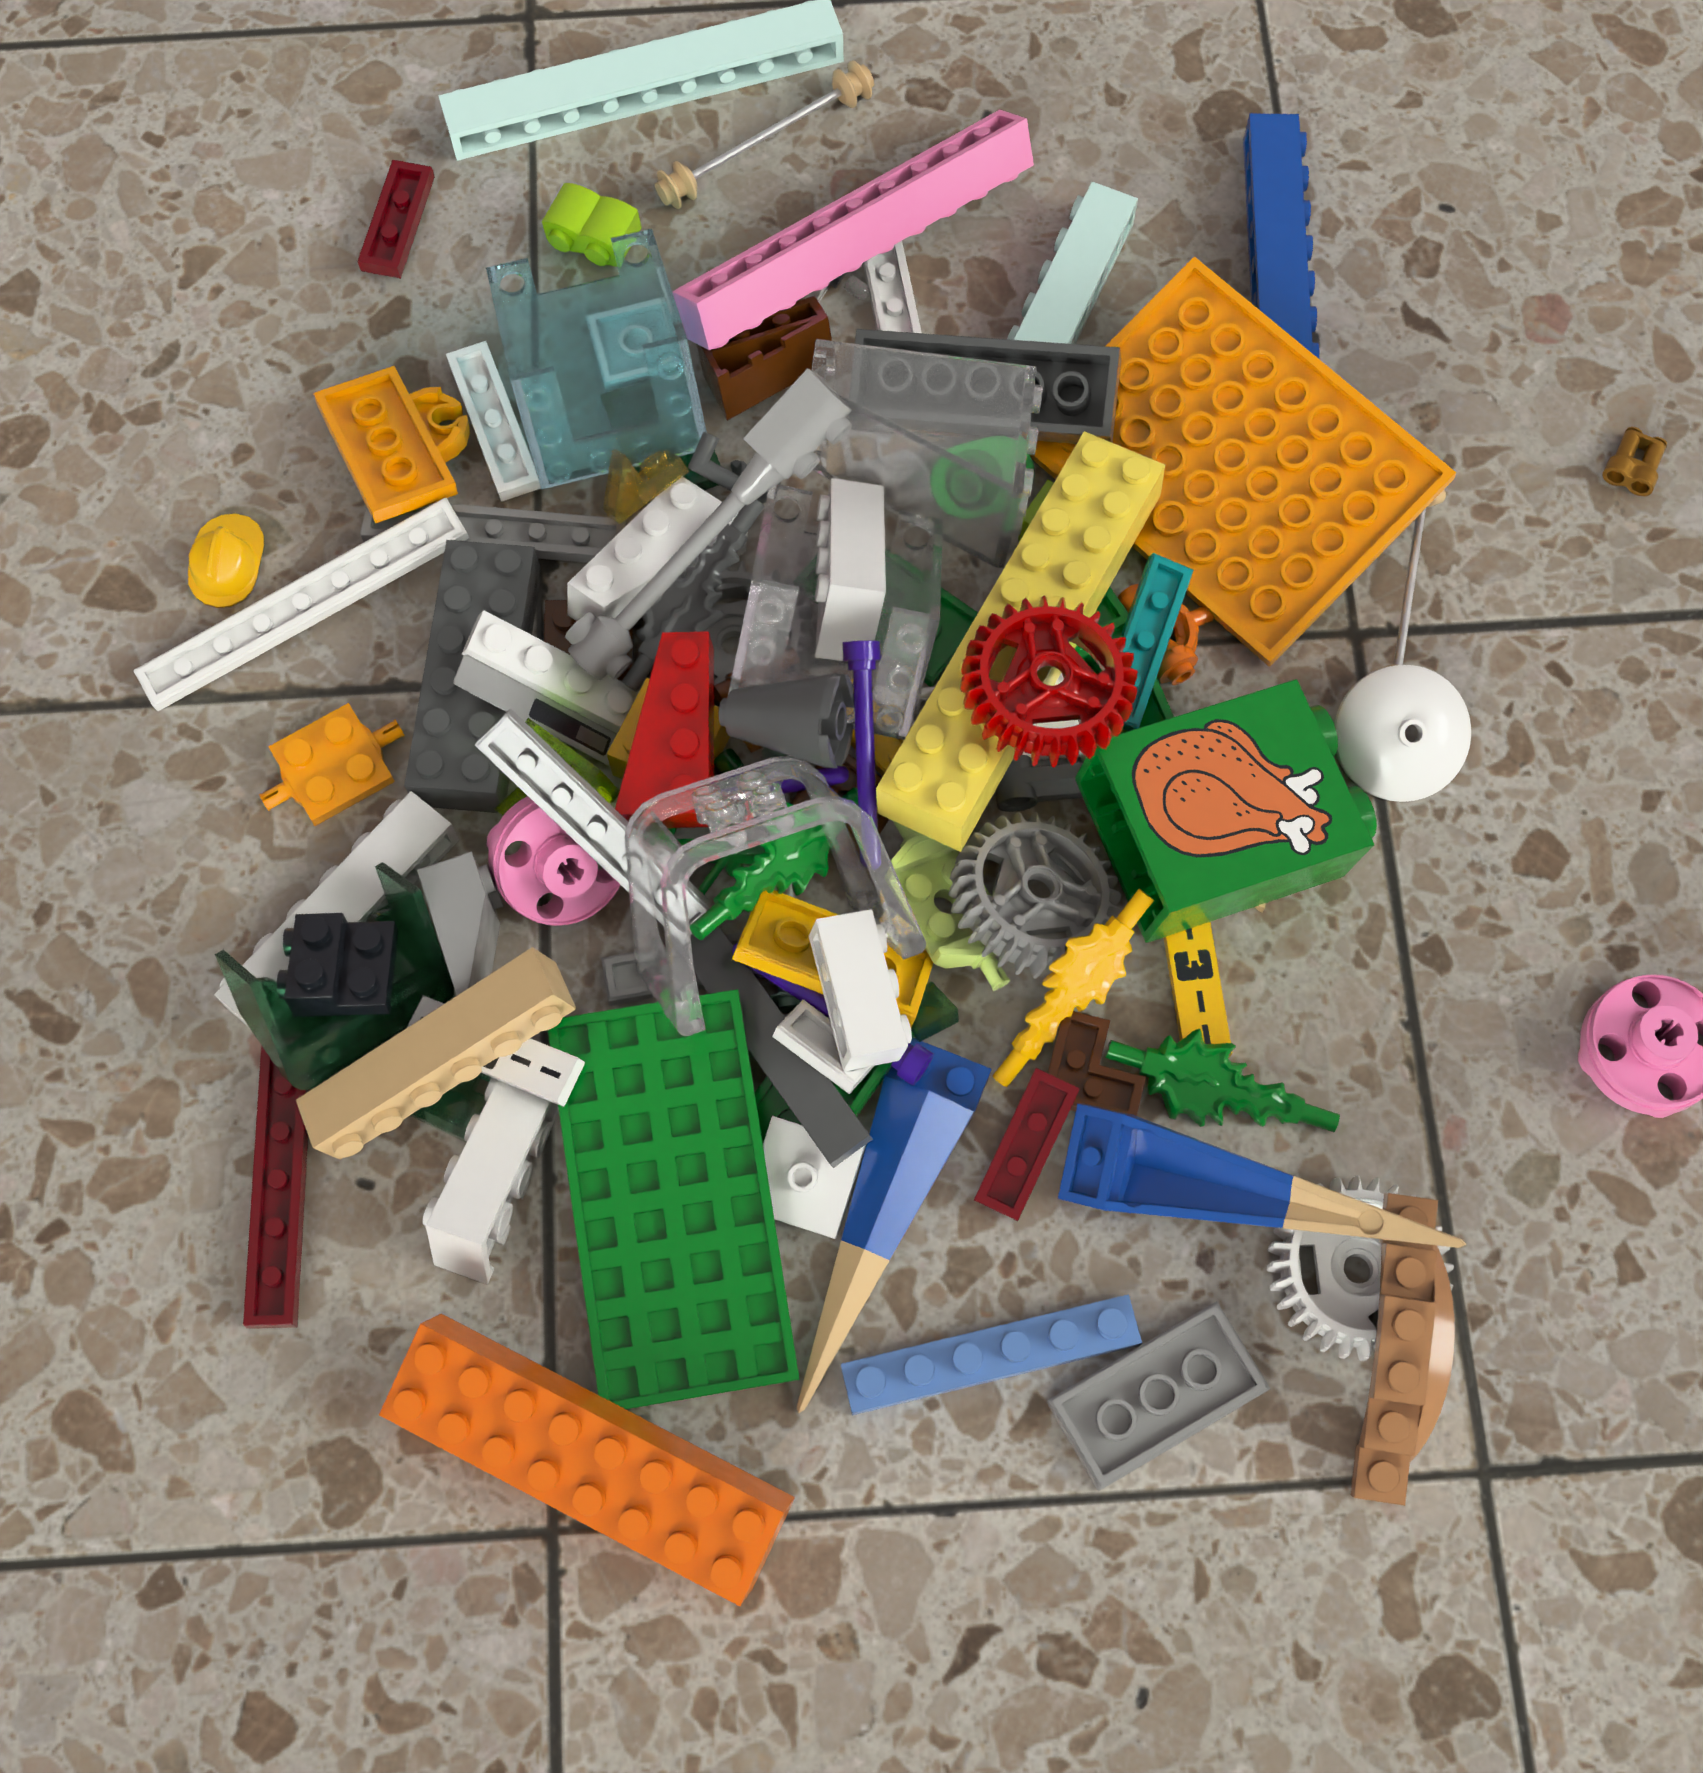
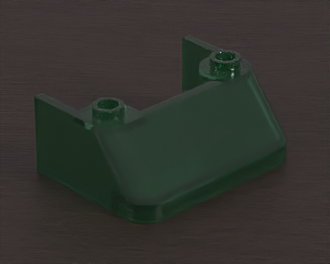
(320, 1046)

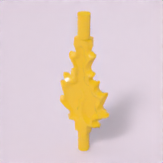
(1077, 978)

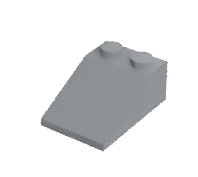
(464, 916)

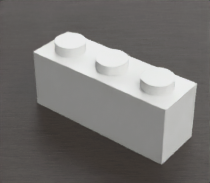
(859, 990)

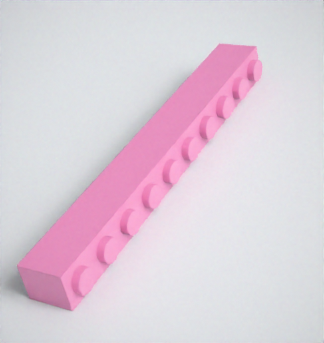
(853, 229)

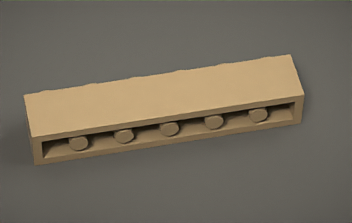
(435, 1054)

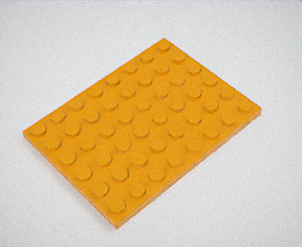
(1270, 458)

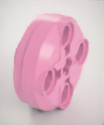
(545, 864)
(1646, 1044)

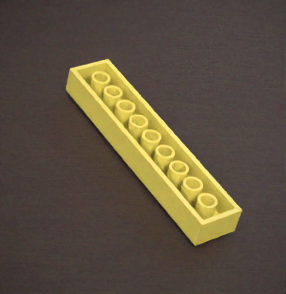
(1068, 551)

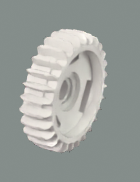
(1341, 1305)

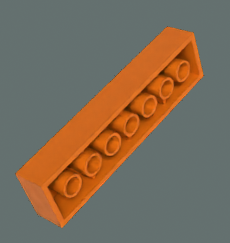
(587, 1457)

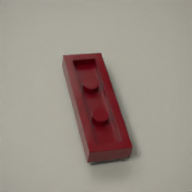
(396, 219)
(1026, 1144)

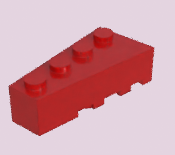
(674, 727)

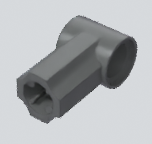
(1029, 784)

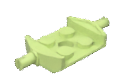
(925, 874)

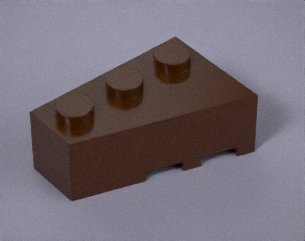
(765, 357)

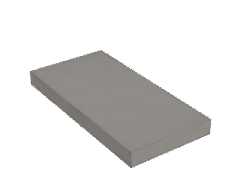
(1157, 1395)

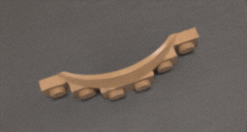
(1409, 1358)

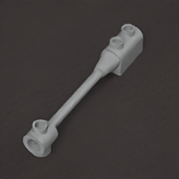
(783, 446)

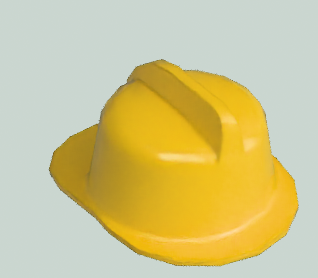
(225, 560)

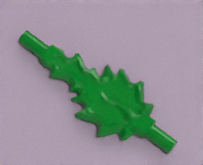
(784, 862)
(1202, 1081)

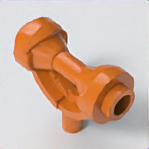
(1179, 655)

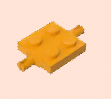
(331, 764)

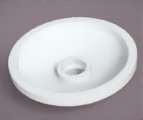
(1373, 729)

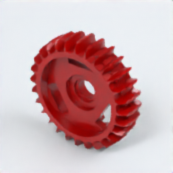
(1041, 640)

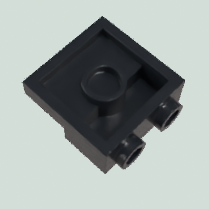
(338, 966)

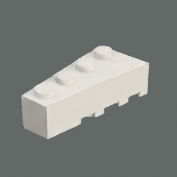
(640, 551)
(849, 565)
(485, 1179)

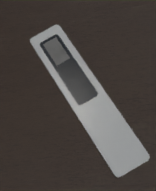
(527, 703)

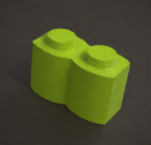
(587, 222)

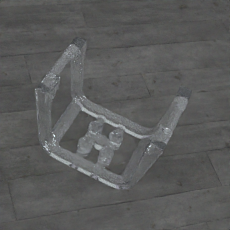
(723, 805)

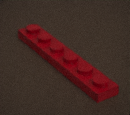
(276, 1204)

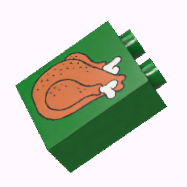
(1226, 808)

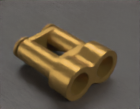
(1630, 472)

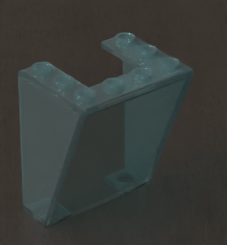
(599, 366)

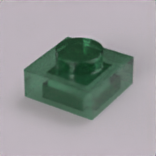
(934, 1013)

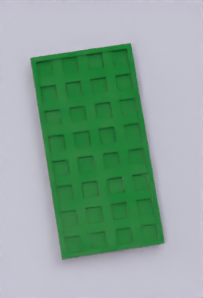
(673, 1206)

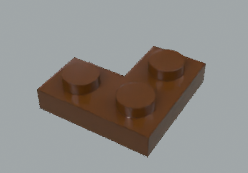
(1078, 1060)

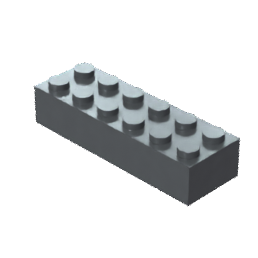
(1076, 378)
(443, 757)

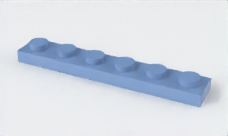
(990, 1354)

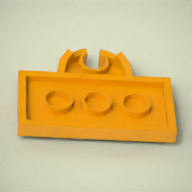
(395, 440)

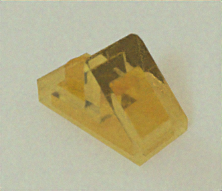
(631, 490)

